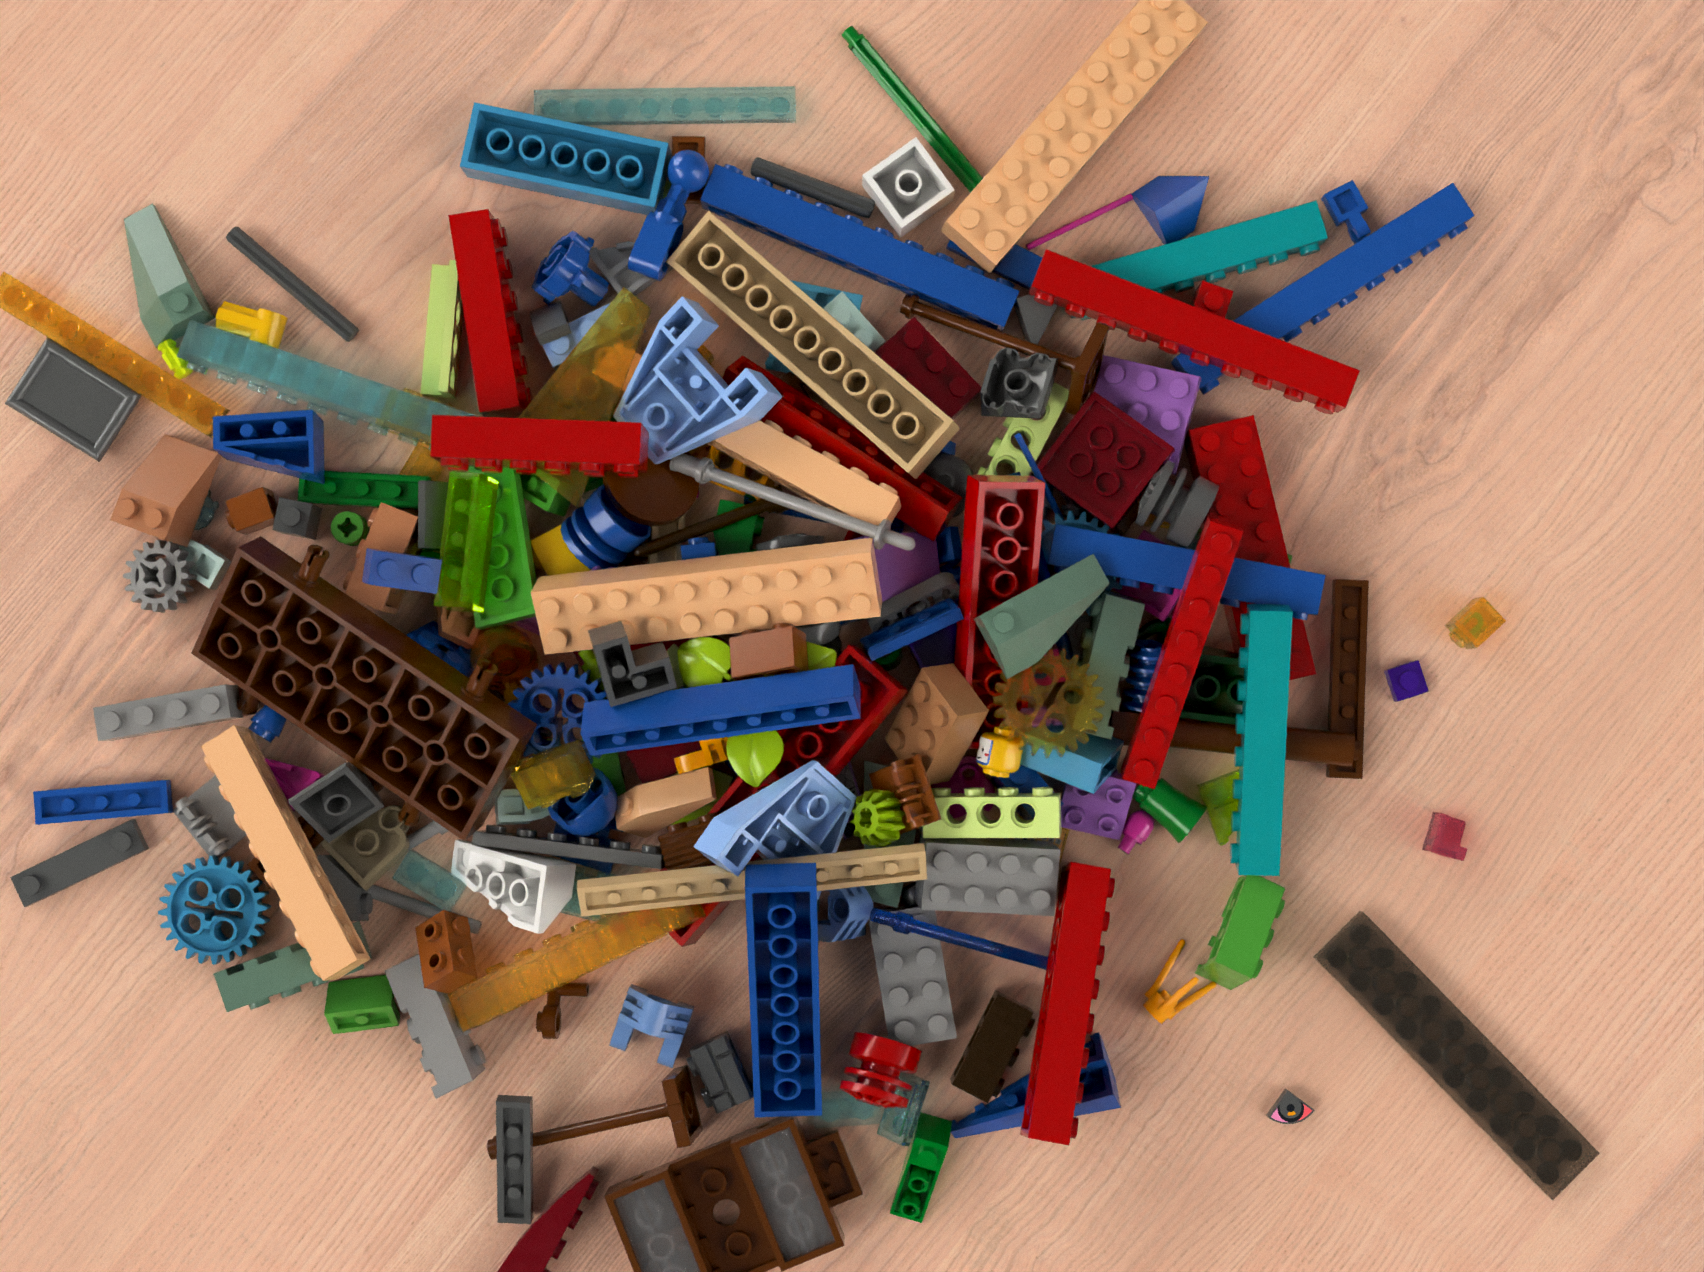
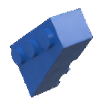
(274, 442)

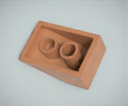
(168, 490)

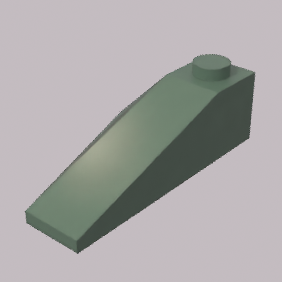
(1034, 620)

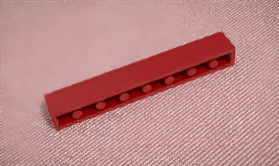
(924, 501)
(1181, 651)

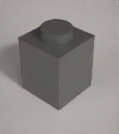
(297, 518)

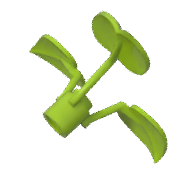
(707, 663)

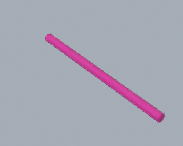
(1080, 221)

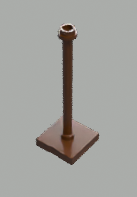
(1083, 368)
(679, 1107)

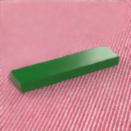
(362, 490)

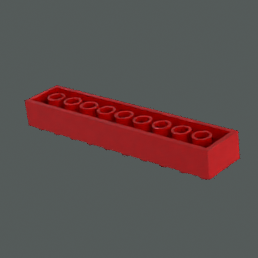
(826, 743)

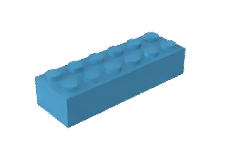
(565, 159)

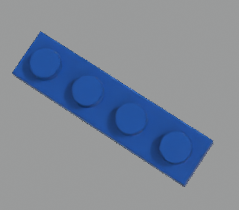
(103, 802)

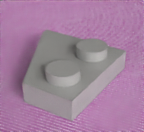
(614, 266)

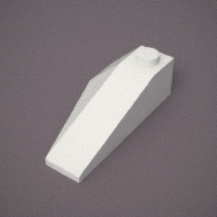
(519, 883)

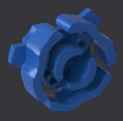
(568, 271)

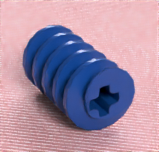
(1144, 669)

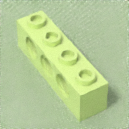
(1034, 430)
(1009, 825)

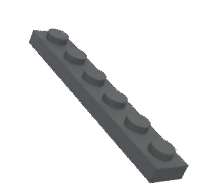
(559, 845)

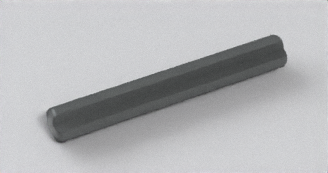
(813, 187)

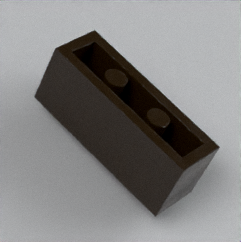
(993, 1047)

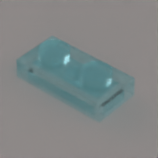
(429, 880)
(844, 1110)
(900, 1123)

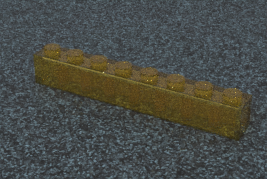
(564, 961)

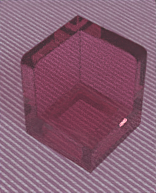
(1445, 836)

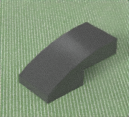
(550, 322)

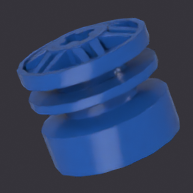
(601, 533)

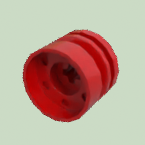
(880, 1070)

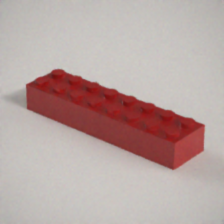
(1234, 460)
(996, 565)
(1066, 1003)

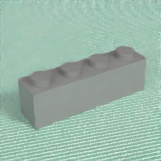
(167, 712)

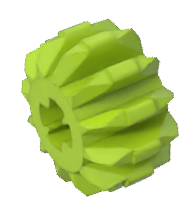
(877, 818)

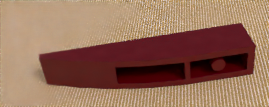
(545, 1234)

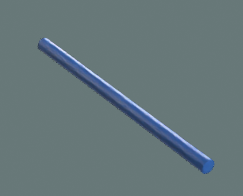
(1037, 473)

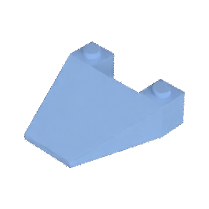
(682, 395)
(787, 819)

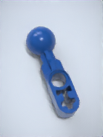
(664, 227)

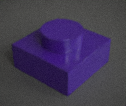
(1406, 681)

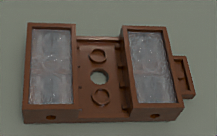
(774, 1178)

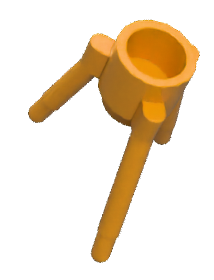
(1163, 1004)

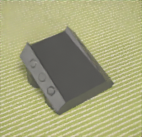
(1017, 385)

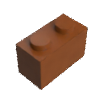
(768, 652)

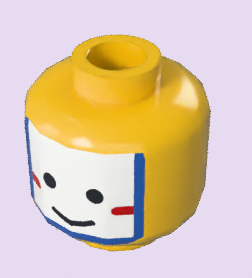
(997, 754)

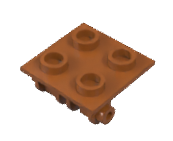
(910, 785)

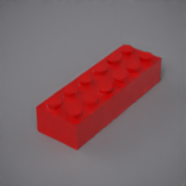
(490, 314)
(539, 444)

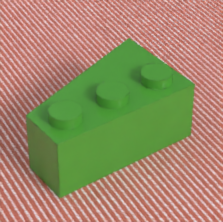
(1243, 932)

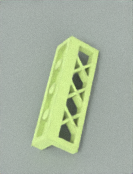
(442, 333)

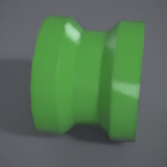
(357, 529)

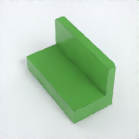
(361, 1005)

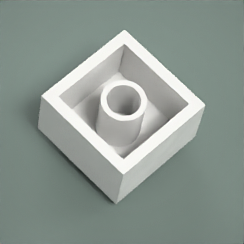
(908, 187)

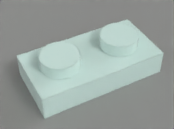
(853, 320)

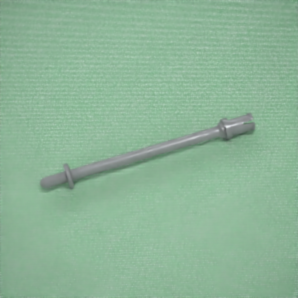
(704, 471)

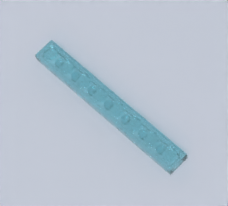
(668, 105)

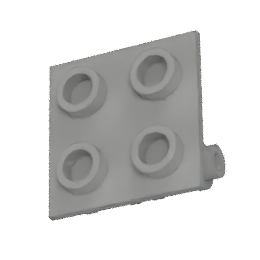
(210, 819)

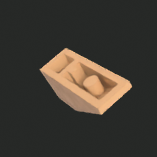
(664, 801)

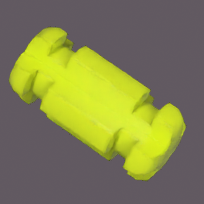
(176, 364)

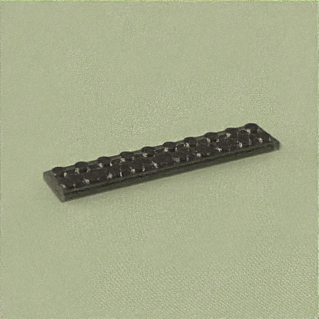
(1456, 1055)

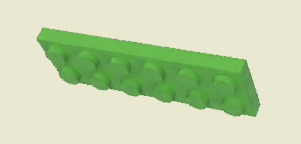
(511, 557)

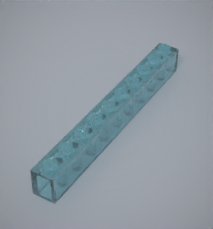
(311, 383)

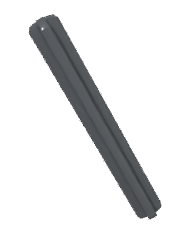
(292, 284)

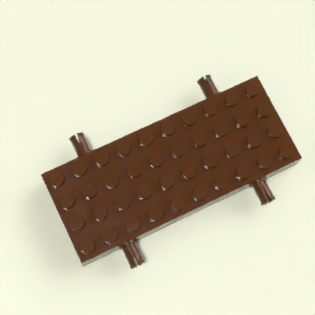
(362, 687)

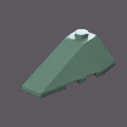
(162, 280)

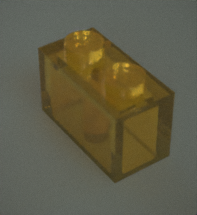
(553, 775)

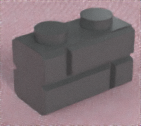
(720, 1072)

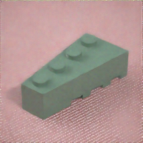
(271, 974)

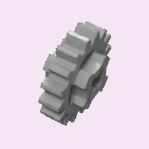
(159, 576)

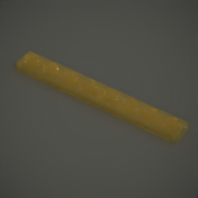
(108, 355)

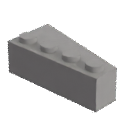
(433, 1023)

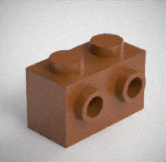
(446, 952)

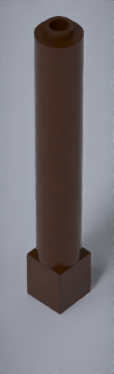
(1209, 736)

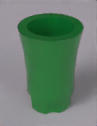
(1170, 808)

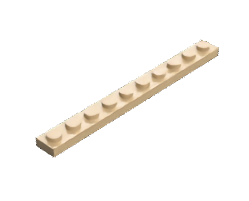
(716, 884)

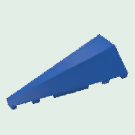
(1007, 1110)

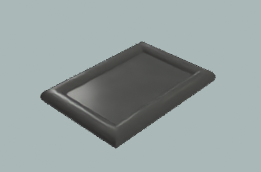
(73, 399)

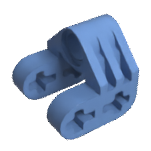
(847, 914)
(653, 1017)

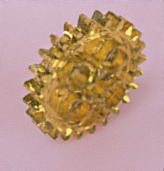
(1074, 717)

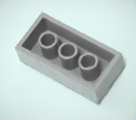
(989, 876)
(913, 982)

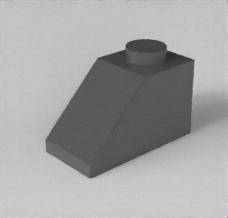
(355, 899)

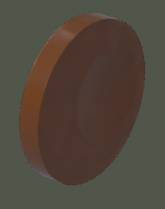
(654, 496)

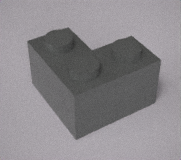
(629, 673)

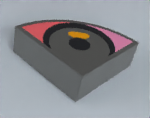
(1289, 1109)

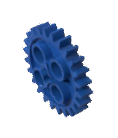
(550, 684)

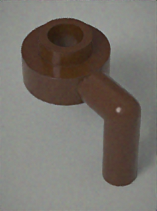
(550, 1019)

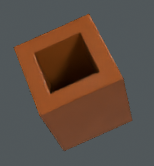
(251, 511)

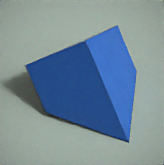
(1172, 204)

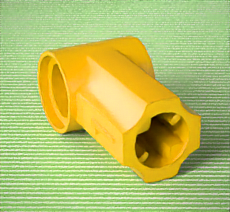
(260, 325)

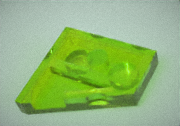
(1218, 797)

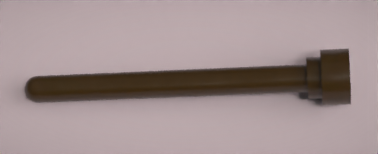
(708, 525)

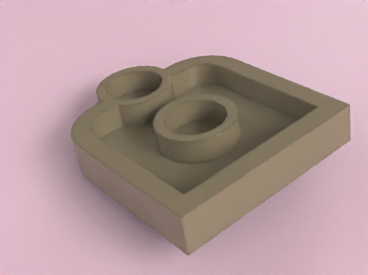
(371, 846)

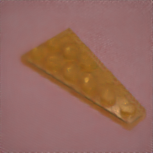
(592, 379)

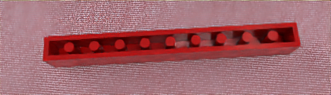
(1194, 333)

